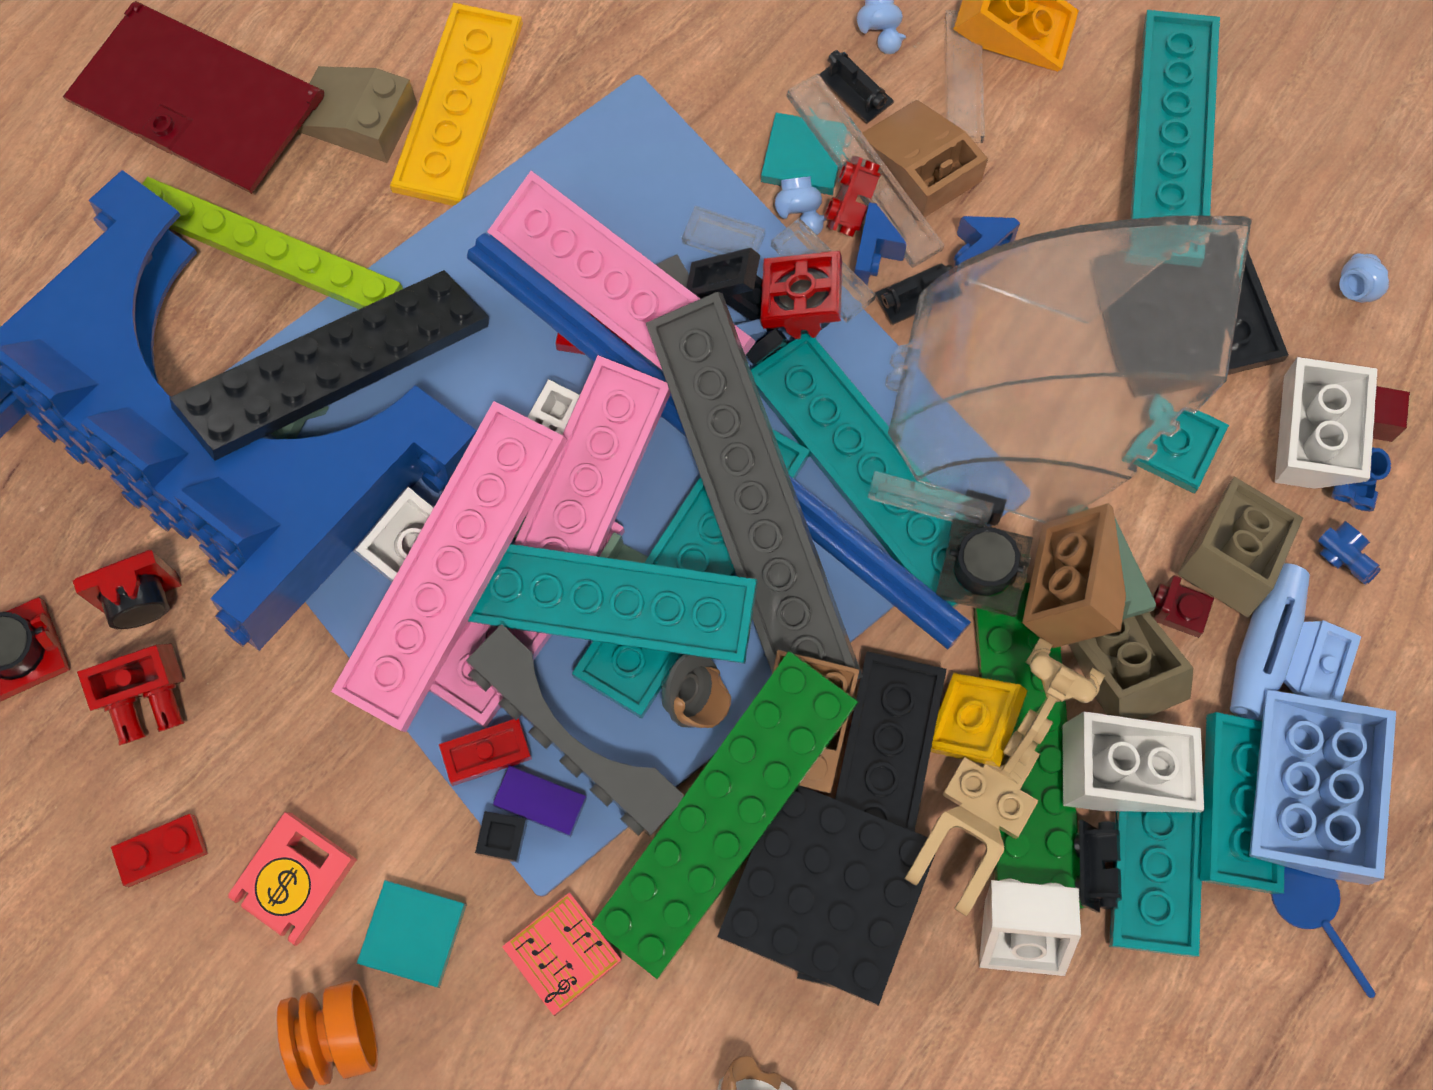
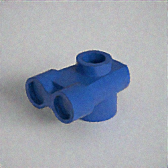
(1363, 494)
(1345, 548)

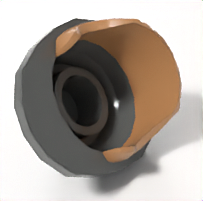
(695, 693)

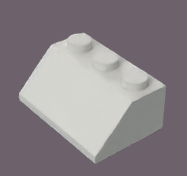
(1326, 424)

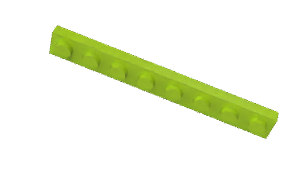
(274, 250)

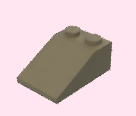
(361, 109)
(1241, 547)
(1139, 666)

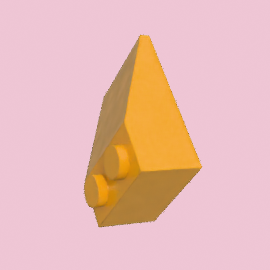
(1020, 28)

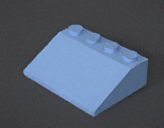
(1323, 787)

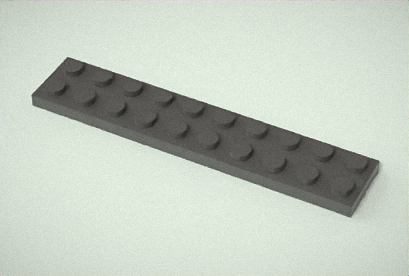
(748, 482)

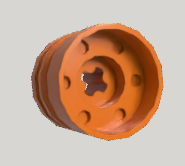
(317, 1037)

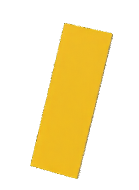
(457, 105)

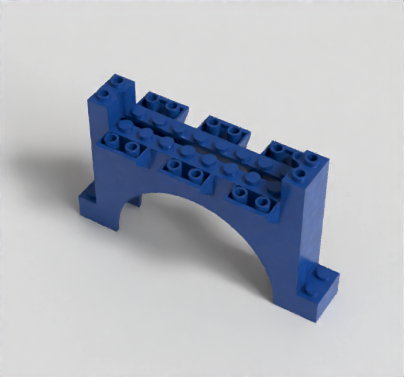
(266, 513)

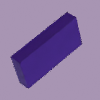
(539, 801)

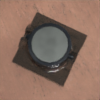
(984, 565)

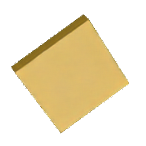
(977, 718)

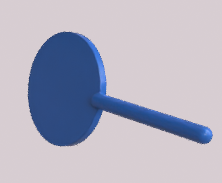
(1312, 903)

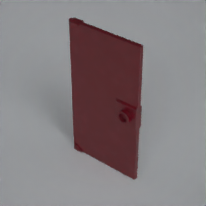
(194, 96)

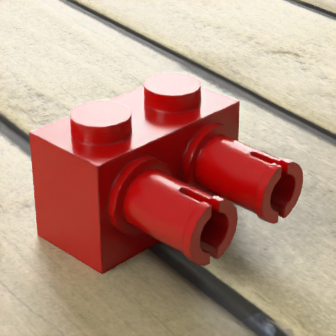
(123, 679)

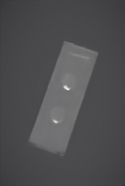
(800, 240)
(928, 499)

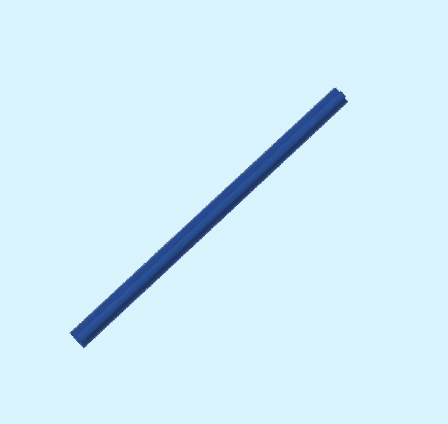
(825, 525)

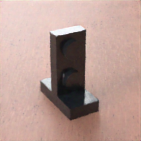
(733, 276)

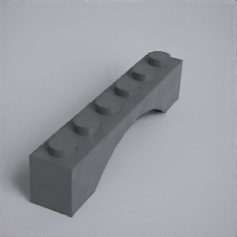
(638, 791)

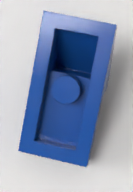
(984, 234)
(877, 241)

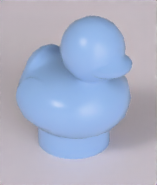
(882, 16)
(800, 197)
(1364, 278)

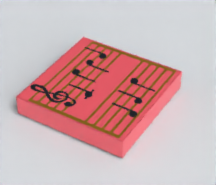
(562, 954)

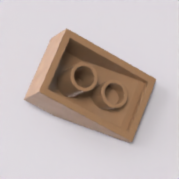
(1077, 579)

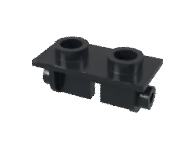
(855, 87)
(901, 299)
(1094, 847)

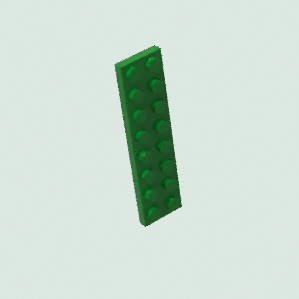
(724, 814)
(1046, 843)

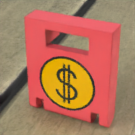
(286, 885)

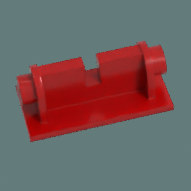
(854, 181)

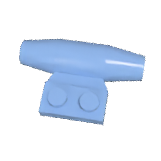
(1282, 648)

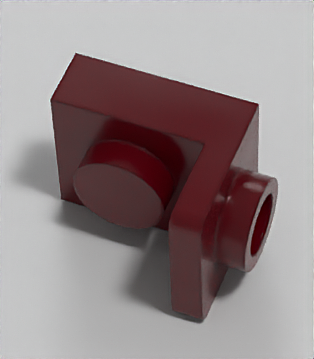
(1182, 607)

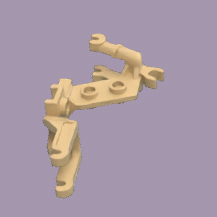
(992, 795)

